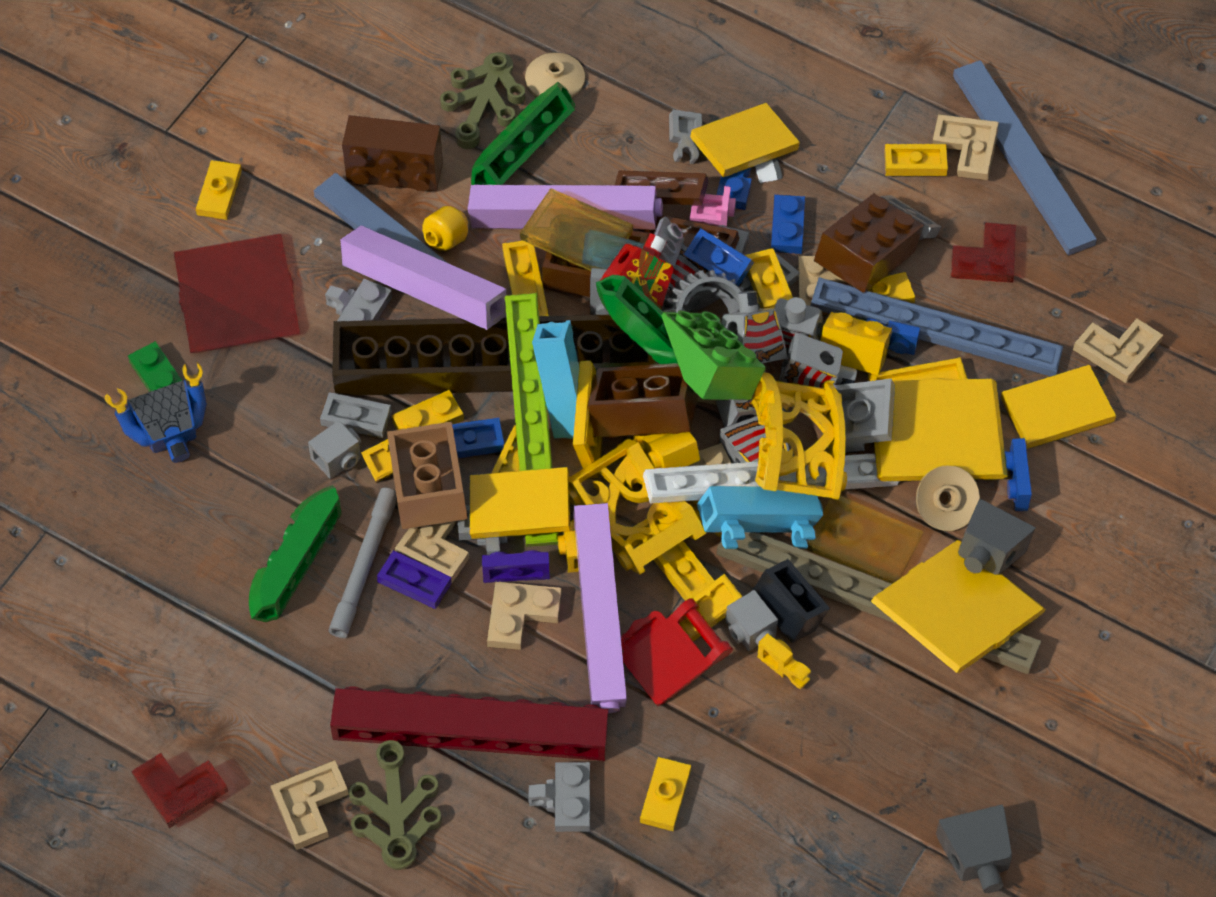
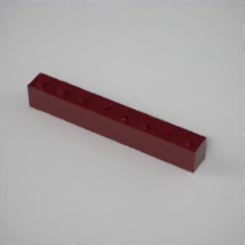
(470, 723)

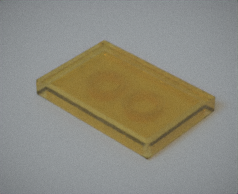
(561, 226)
(864, 539)

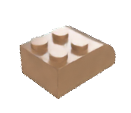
(427, 475)

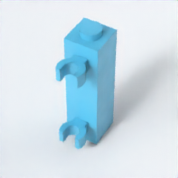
(558, 374)
(753, 509)

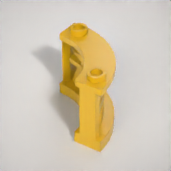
(826, 411)
(674, 528)

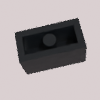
(791, 600)

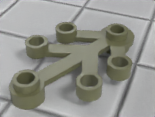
(484, 94)
(395, 812)

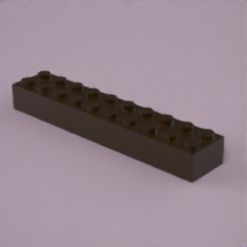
(456, 354)

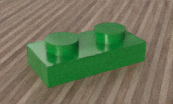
(153, 367)

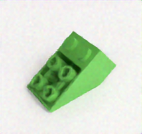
(712, 356)

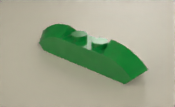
(523, 136)
(636, 316)
(287, 566)

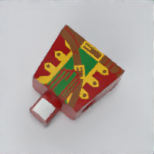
(644, 268)

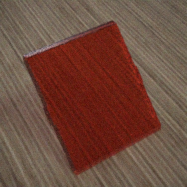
(236, 293)

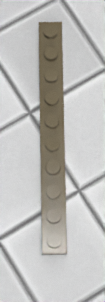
(854, 588)

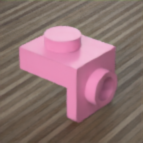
(714, 209)

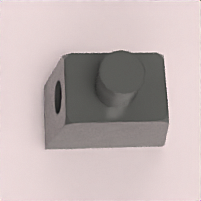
(994, 539)
(977, 845)

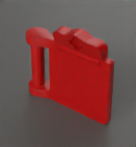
(665, 656)

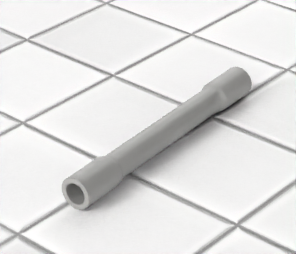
(346, 608)

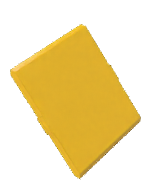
(941, 426)
(955, 610)

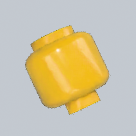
(445, 228)

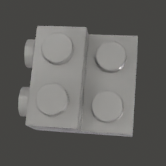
(867, 412)

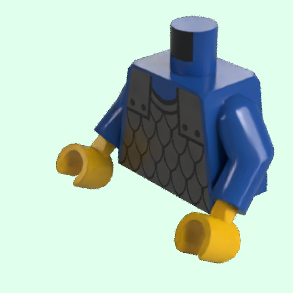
(164, 416)

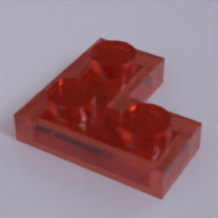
(991, 262)
(175, 796)

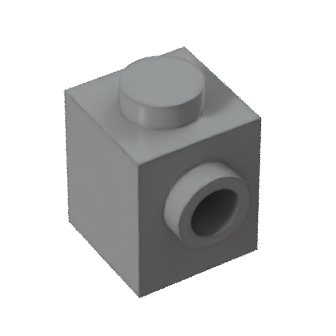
(335, 449)
(750, 620)

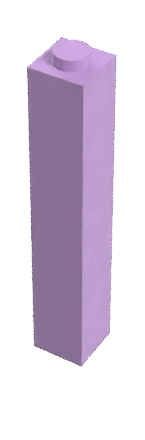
(514, 204)
(424, 277)
(599, 607)

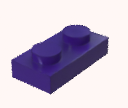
(516, 566)
(414, 579)

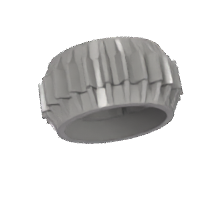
(706, 283)

